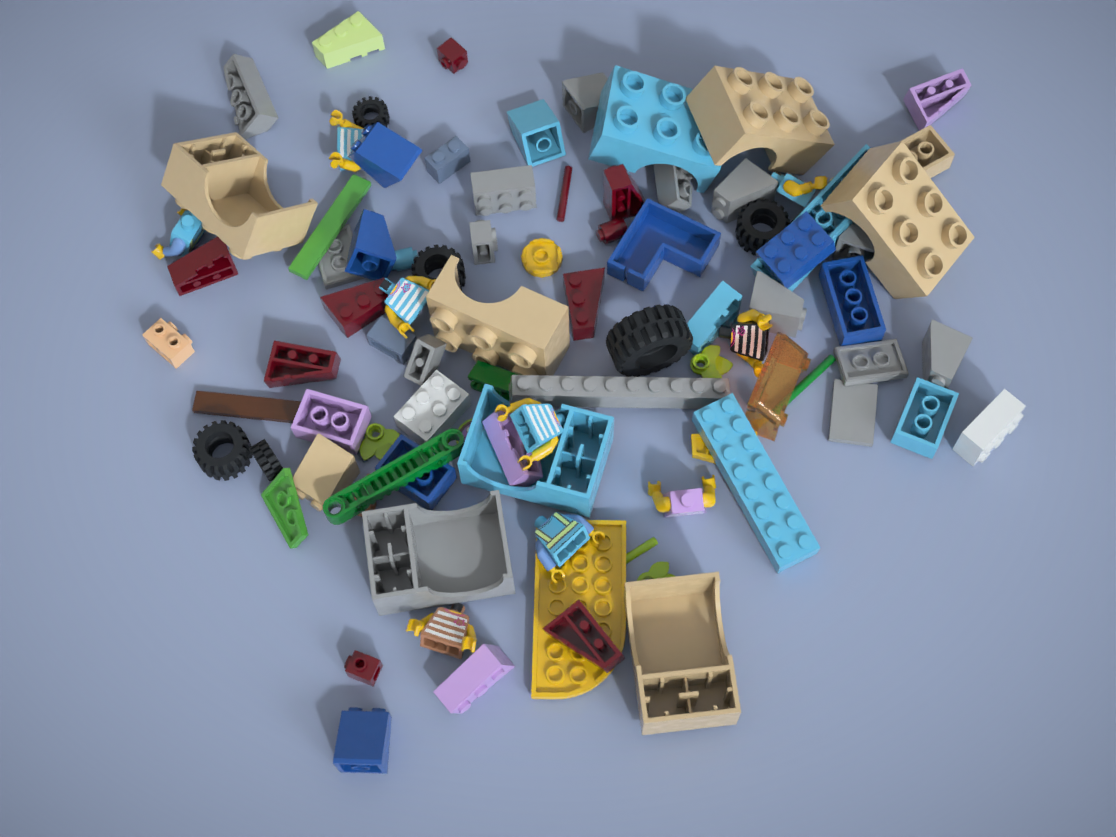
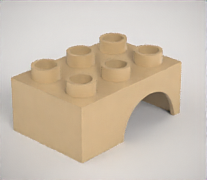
(760, 110)
(228, 191)
(905, 218)
(519, 333)
(680, 654)

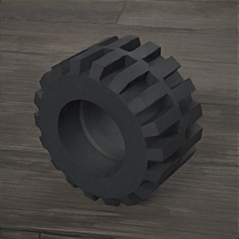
(755, 213)
(434, 259)
(213, 437)

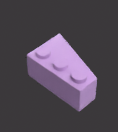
(935, 97)
(509, 449)
(473, 678)

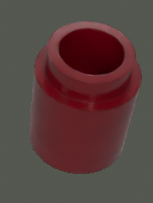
(611, 230)

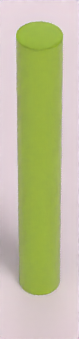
(644, 547)

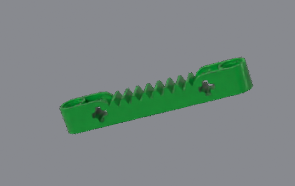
(393, 476)

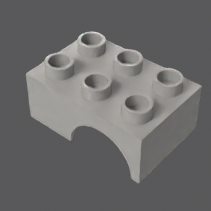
(436, 556)

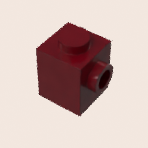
(452, 55)
(363, 668)

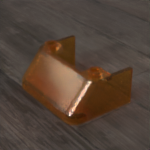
(775, 386)

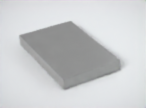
(334, 261)
(870, 362)
(853, 413)

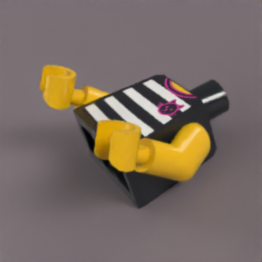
(749, 337)

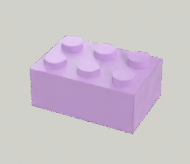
(333, 418)

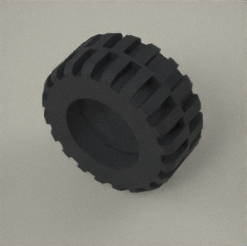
(649, 340)

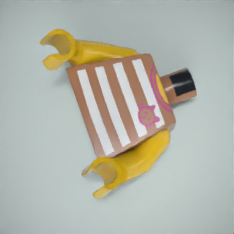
(445, 631)

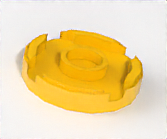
(541, 257)

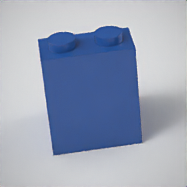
(384, 154)
(371, 248)
(363, 741)

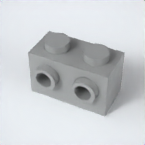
(483, 241)
(424, 358)

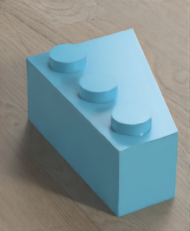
(717, 310)

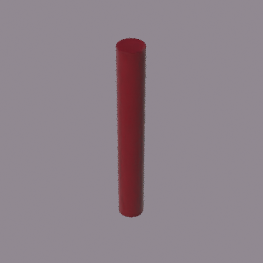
(564, 194)

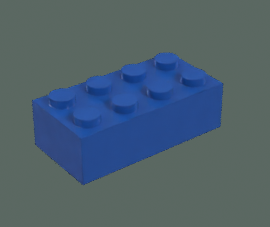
(852, 301)

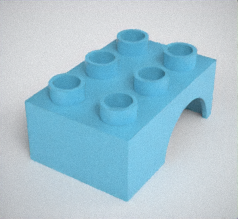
(649, 123)
(569, 472)

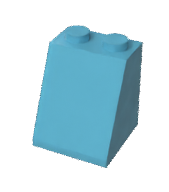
(537, 132)

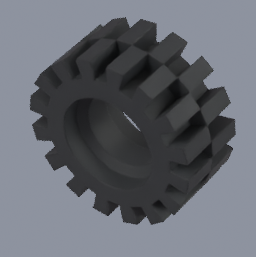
(370, 106)
(266, 459)

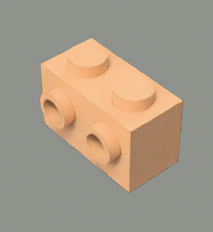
(168, 342)

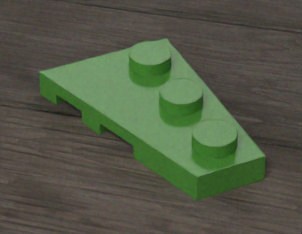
(285, 508)

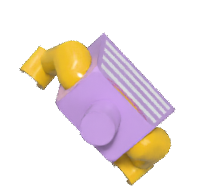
(684, 501)

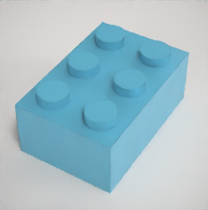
(924, 418)

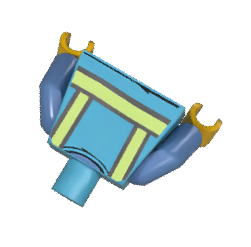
(183, 236)
(560, 538)

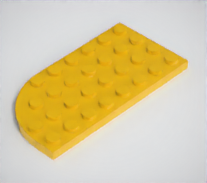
(598, 581)

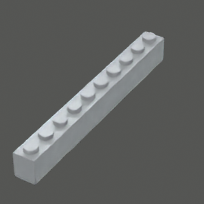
(619, 391)

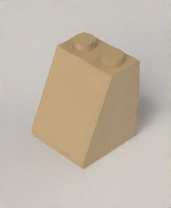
(324, 472)

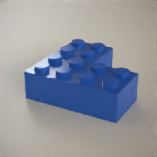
(659, 236)

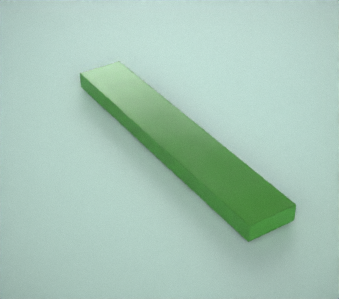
(329, 227)

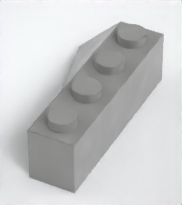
(249, 97)
(673, 187)

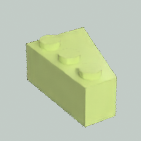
(347, 40)

